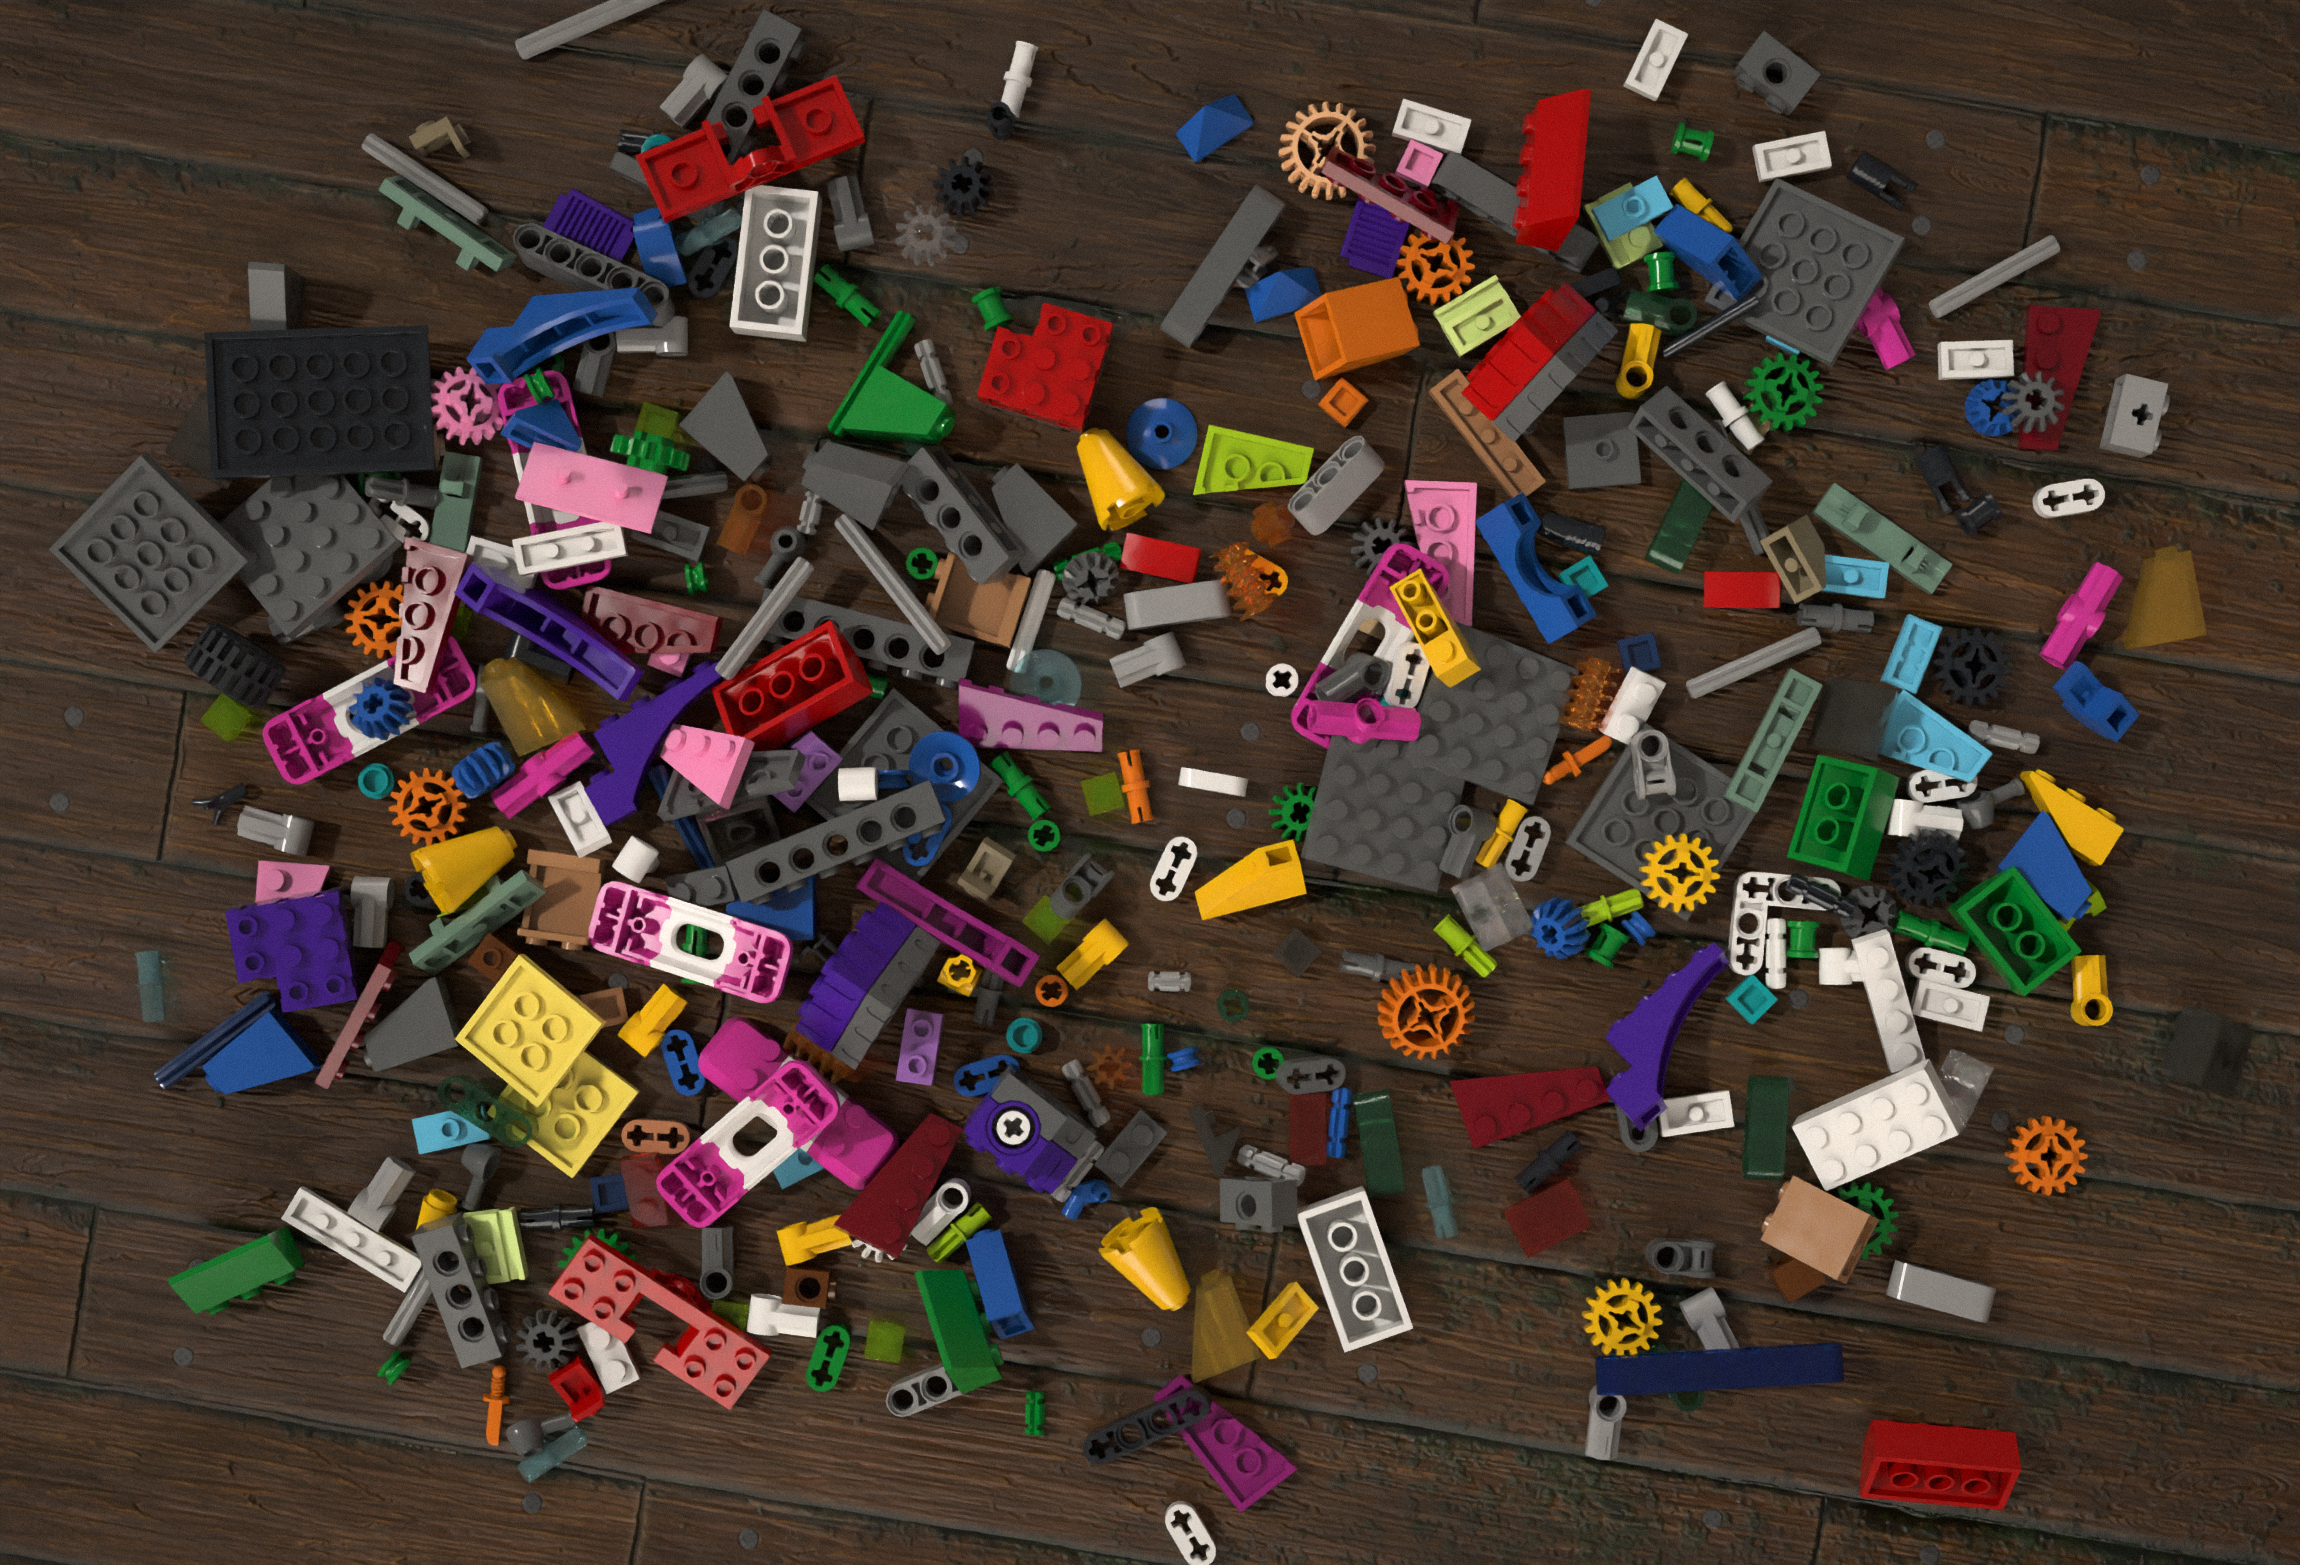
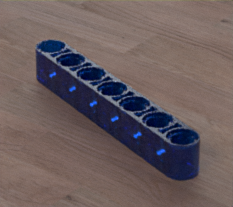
(1719, 1369)

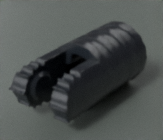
(1874, 175)
(1938, 469)
(1572, 533)

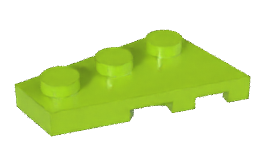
(1249, 461)

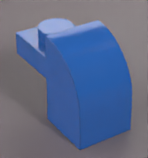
(658, 248)
(2094, 704)

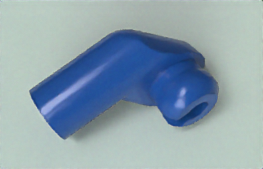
(1085, 1193)

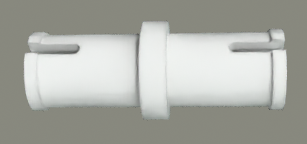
(1018, 76)
(1734, 416)

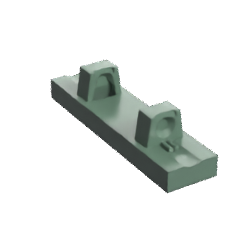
(421, 206)
(455, 515)
(1881, 538)
(1772, 740)
(498, 907)

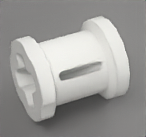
(1281, 669)

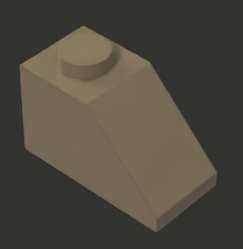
(1798, 558)

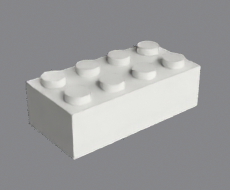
(776, 262)
(1877, 1125)
(1353, 1269)

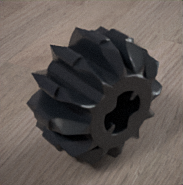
(957, 198)

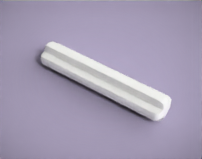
(1032, 617)

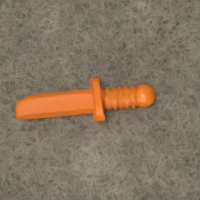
(1576, 760)
(496, 1405)

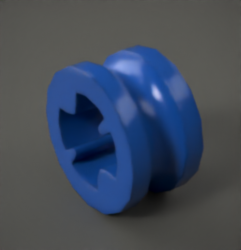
(893, 779)
(1638, 928)
(1184, 1058)

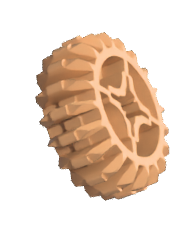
(1343, 124)

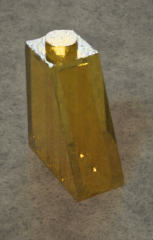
(2165, 601)
(528, 705)
(1219, 1328)

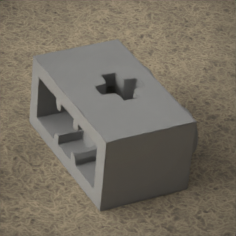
(2121, 428)

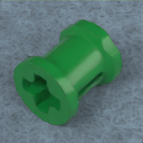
(1679, 144)
(1661, 272)
(992, 309)
(1803, 939)
(1606, 945)

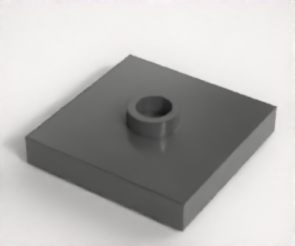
(1600, 451)

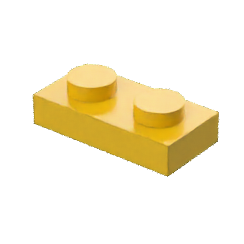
(1282, 1320)

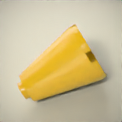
(1115, 480)
(462, 865)
(1148, 1259)

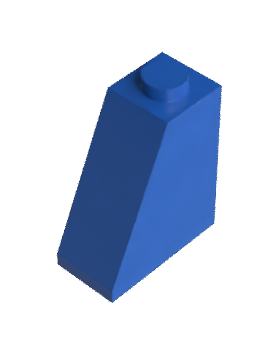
(1708, 252)
(2050, 869)
(788, 912)
(260, 1056)
(999, 1284)

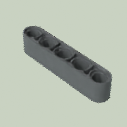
(1496, 203)
(582, 263)
(1222, 266)

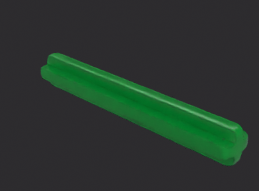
(882, 355)

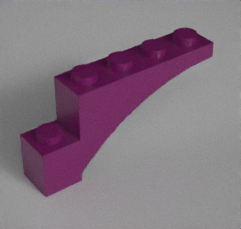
(948, 923)

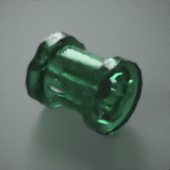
(1243, 1002)

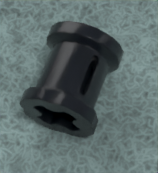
(1978, 514)

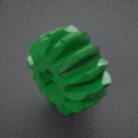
(1287, 809)

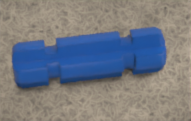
(1338, 1122)

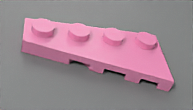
(1445, 531)

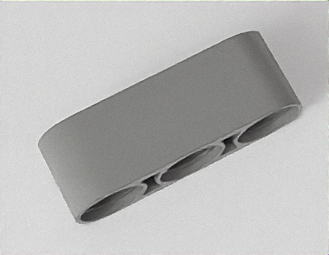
(1336, 485)
(1176, 605)
(1941, 1291)
(922, 1395)

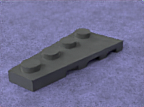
(764, 775)

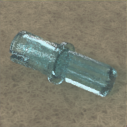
(708, 232)
(150, 986)
(1439, 1202)
(553, 1454)

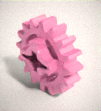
(453, 411)

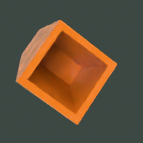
(1357, 327)

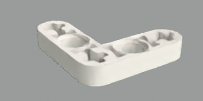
(1758, 906)

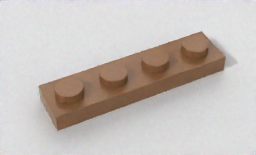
(1491, 445)

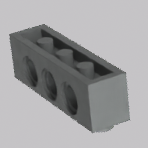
(1700, 454)
(999, 548)
(469, 1341)

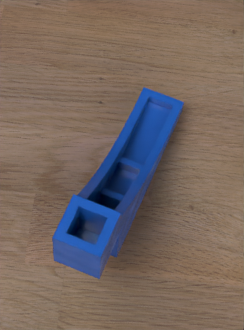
(553, 325)

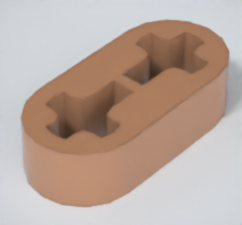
(658, 1127)

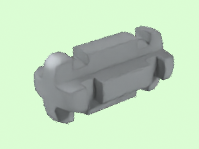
(810, 513)
(1169, 981)

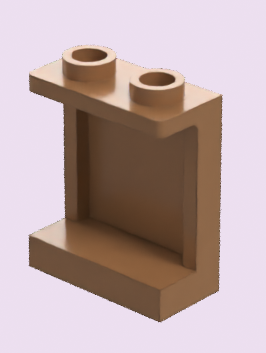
(977, 610)
(570, 898)
(1818, 1229)

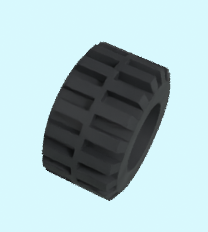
(235, 665)

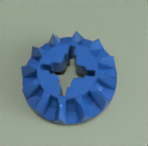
(1979, 414)

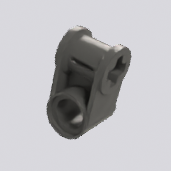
(1083, 883)
(1689, 1256)

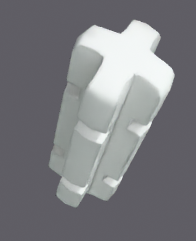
(1775, 953)

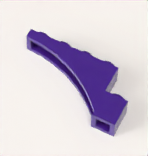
(550, 625)
(635, 739)
(1649, 1035)

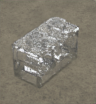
(1964, 1082)

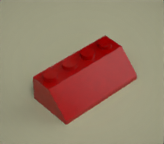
(1552, 169)
(793, 689)
(1939, 1464)

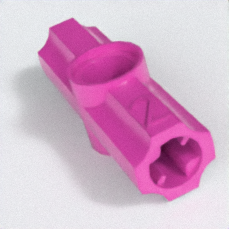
(1883, 328)
(2081, 616)
(1378, 722)
(542, 774)

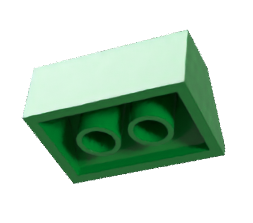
(1843, 817)
(2014, 930)
(239, 1272)
(960, 1328)

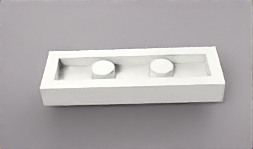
(569, 547)

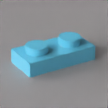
(1856, 577)

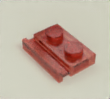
(1547, 1217)

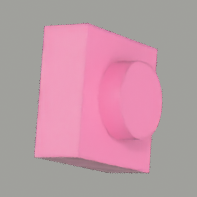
(1419, 163)
(670, 662)

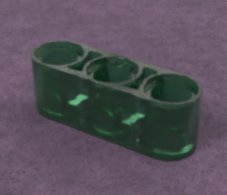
(1679, 528)
(471, 1105)
(1765, 1127)
(1378, 1143)

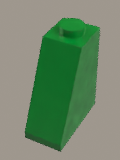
(897, 411)

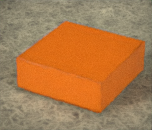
(1343, 402)

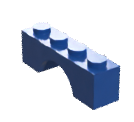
(1511, 536)

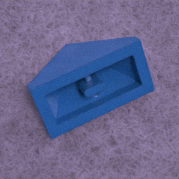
(1214, 127)
(1282, 293)
(542, 424)

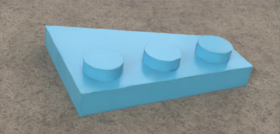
(1931, 742)

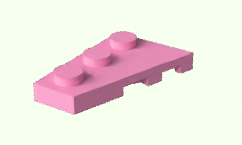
(708, 760)
(288, 879)

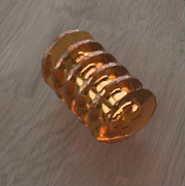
(1244, 579)
(1589, 695)
(816, 1055)

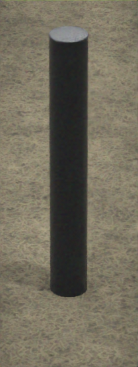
(1710, 326)

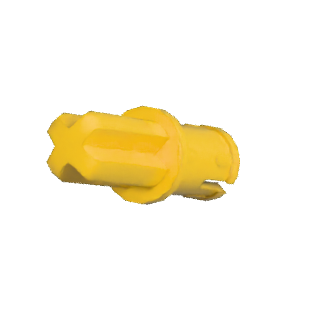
(1696, 203)
(1505, 827)

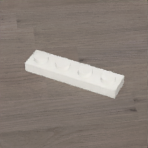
(1888, 1000)
(353, 1239)

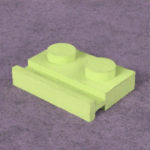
(1629, 246)
(1477, 316)
(499, 1243)

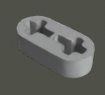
(1519, 845)

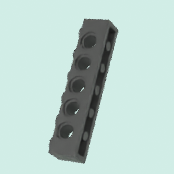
(768, 34)
(885, 631)
(748, 869)

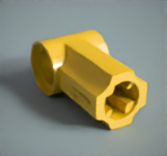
(1638, 358)
(1099, 948)
(960, 974)
(2090, 984)
(649, 1025)
(806, 1240)

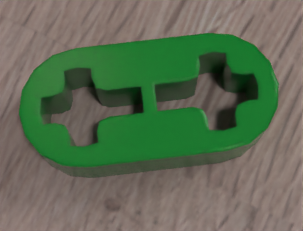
(836, 1360)

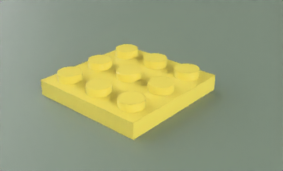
(530, 1030)
(575, 1113)

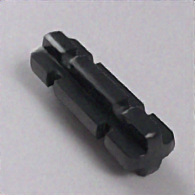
(1820, 895)

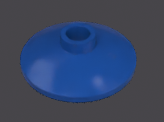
(1157, 452)
(949, 783)

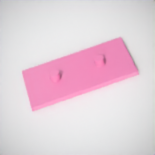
(591, 487)

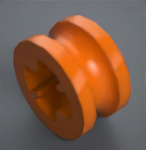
(1050, 979)

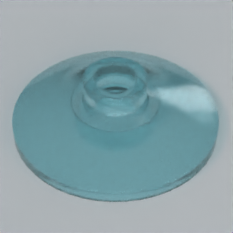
(1050, 663)

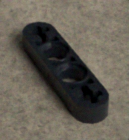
(1149, 1429)

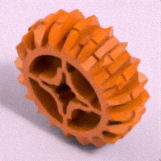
(1413, 1018)

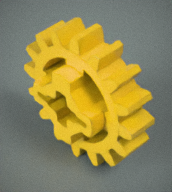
(1680, 855)
(1629, 1303)

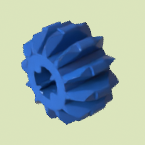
(381, 709)
(483, 770)
(1559, 928)

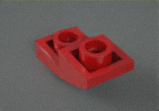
(1160, 558)
(1742, 589)

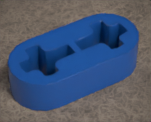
(932, 845)
(675, 1065)
(979, 1067)

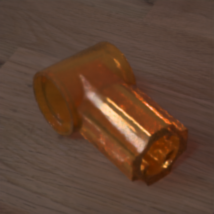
(743, 523)

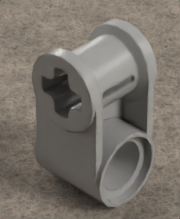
(1652, 767)

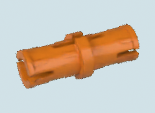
(1135, 786)

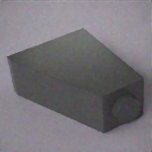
(274, 296)
(729, 431)
(854, 481)
(1030, 516)
(414, 1029)

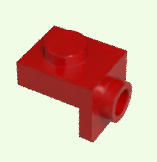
(578, 1389)

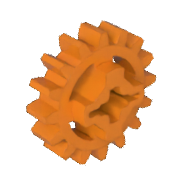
(1449, 272)
(385, 605)
(422, 792)
(2044, 1141)

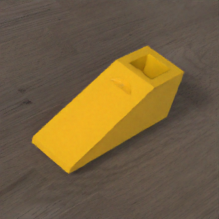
(1435, 629)
(2084, 831)
(1256, 880)

